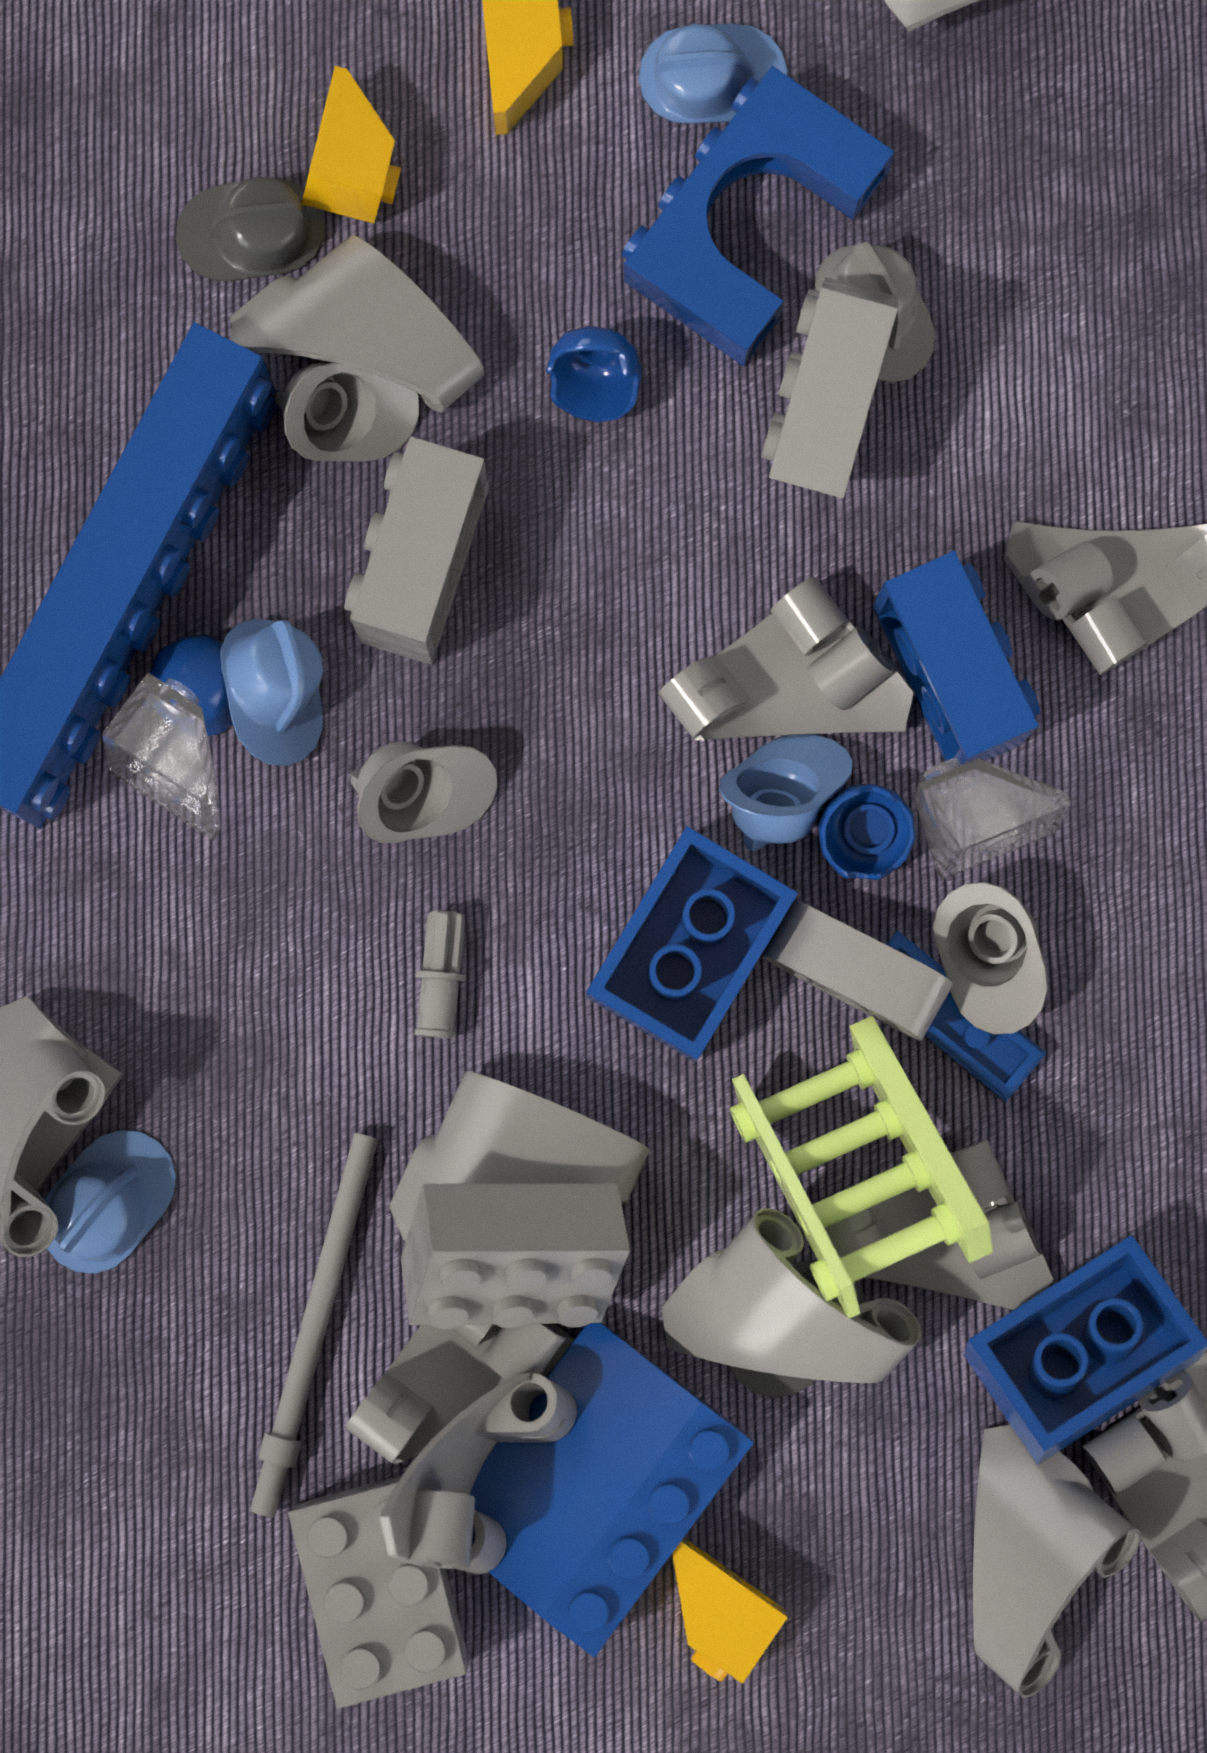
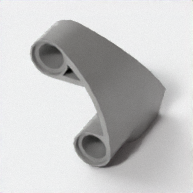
(365, 317)
(1112, 585)
(793, 677)
(33, 1066)
(515, 1138)
(1003, 1278)
(764, 1317)
(445, 1374)
(1159, 1478)
(431, 1506)
(1033, 1549)

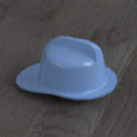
(701, 68)
(273, 689)
(783, 787)
(110, 1200)

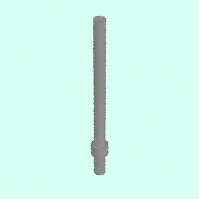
(281, 1447)

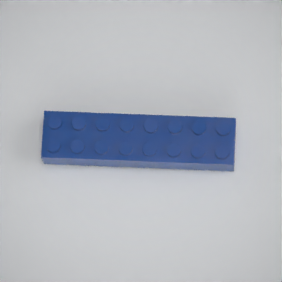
(125, 566)

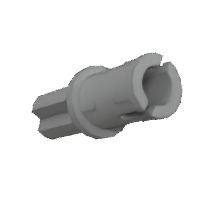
(440, 975)

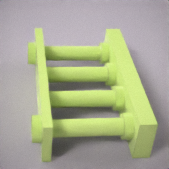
(924, 1167)

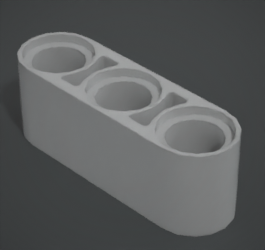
(858, 970)

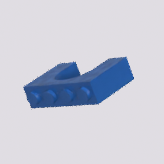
(774, 131)

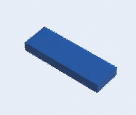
(993, 1060)

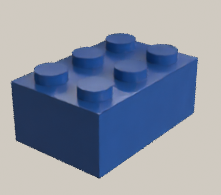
(956, 660)
(691, 944)
(1085, 1349)

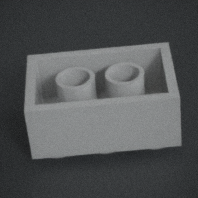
(830, 386)
(417, 549)
(513, 1254)
(376, 1616)

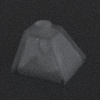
(164, 752)
(983, 813)

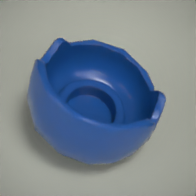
(594, 374)
(197, 665)
(866, 832)

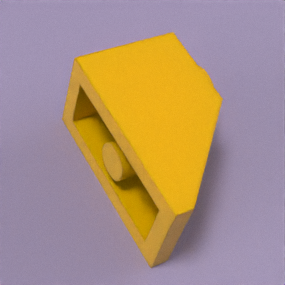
(523, 53)
(351, 155)
(723, 1614)

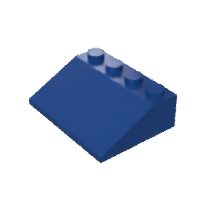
(610, 1498)

